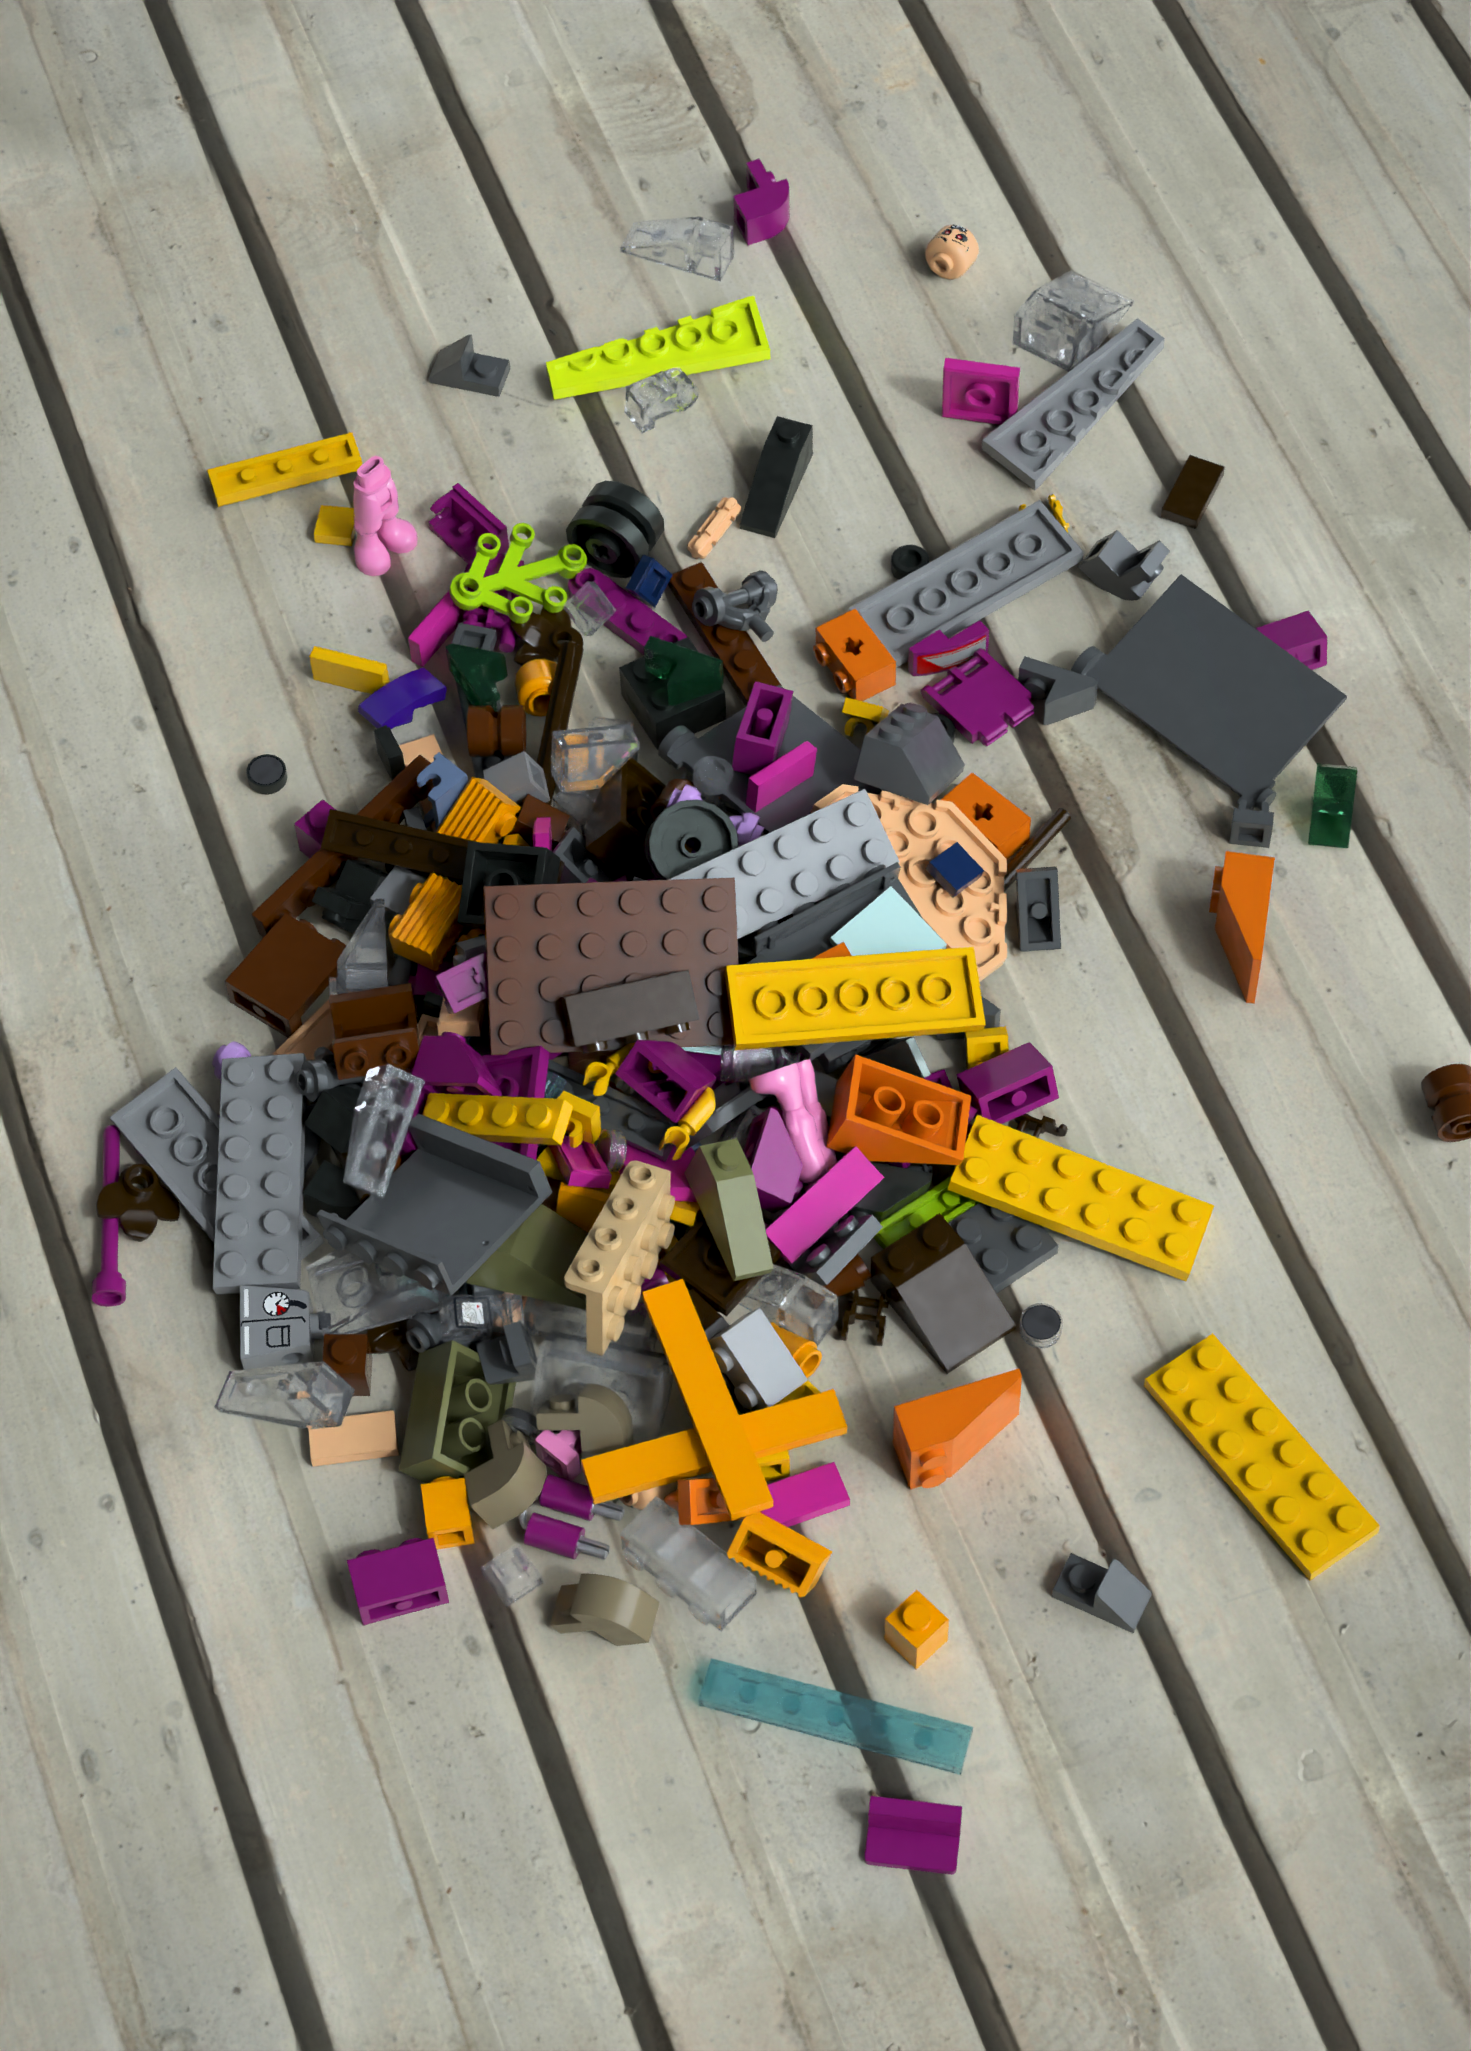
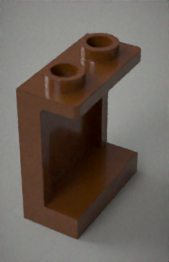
(284, 974)
(374, 1030)

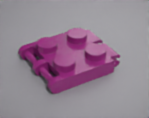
(982, 700)

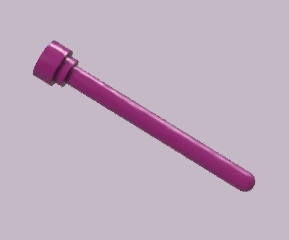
(109, 1286)

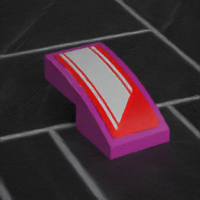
(939, 654)

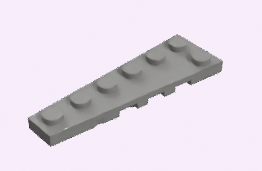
(1058, 419)

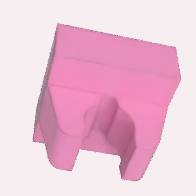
(560, 1452)

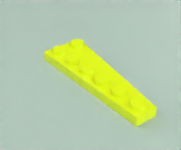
(716, 341)

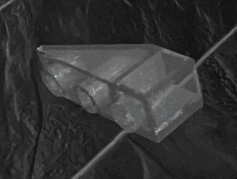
(794, 1303)

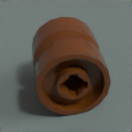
(496, 730)
(1449, 1095)

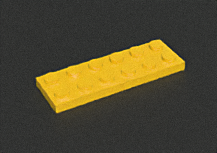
(854, 998)
(1081, 1198)
(1261, 1456)

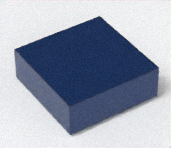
(649, 581)
(954, 869)

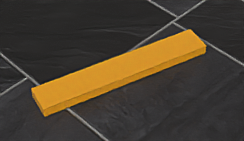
(707, 1400)
(682, 1456)

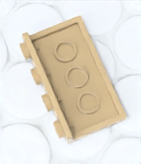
(622, 1250)

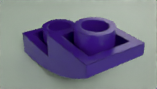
(396, 701)

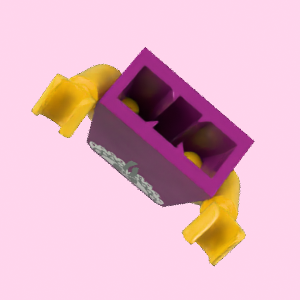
(667, 1080)

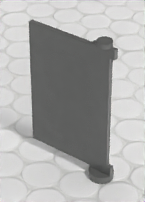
(1215, 689)
(834, 762)

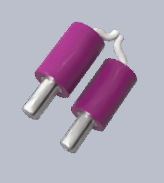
(563, 1537)

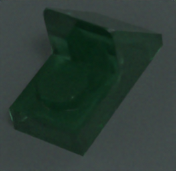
(688, 671)
(477, 672)
(1332, 805)

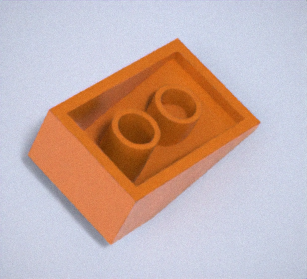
(1241, 904)
(897, 1116)
(950, 1427)

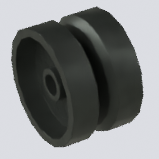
(615, 528)
(688, 819)

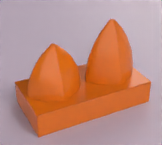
(698, 1502)

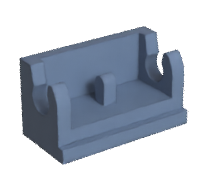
(448, 785)

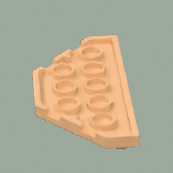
(918, 836)

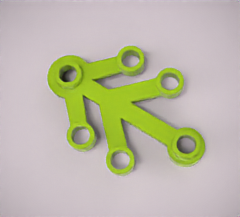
(515, 578)

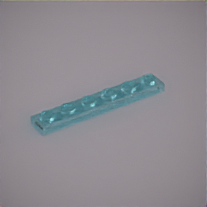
(836, 1716)

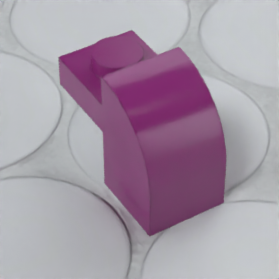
(764, 207)

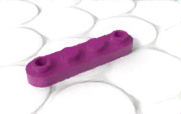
(633, 619)

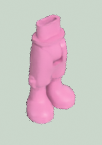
(376, 520)
(802, 1116)

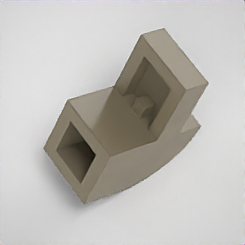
(598, 1414)
(509, 1480)
(608, 1607)

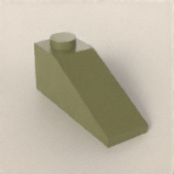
(731, 1207)

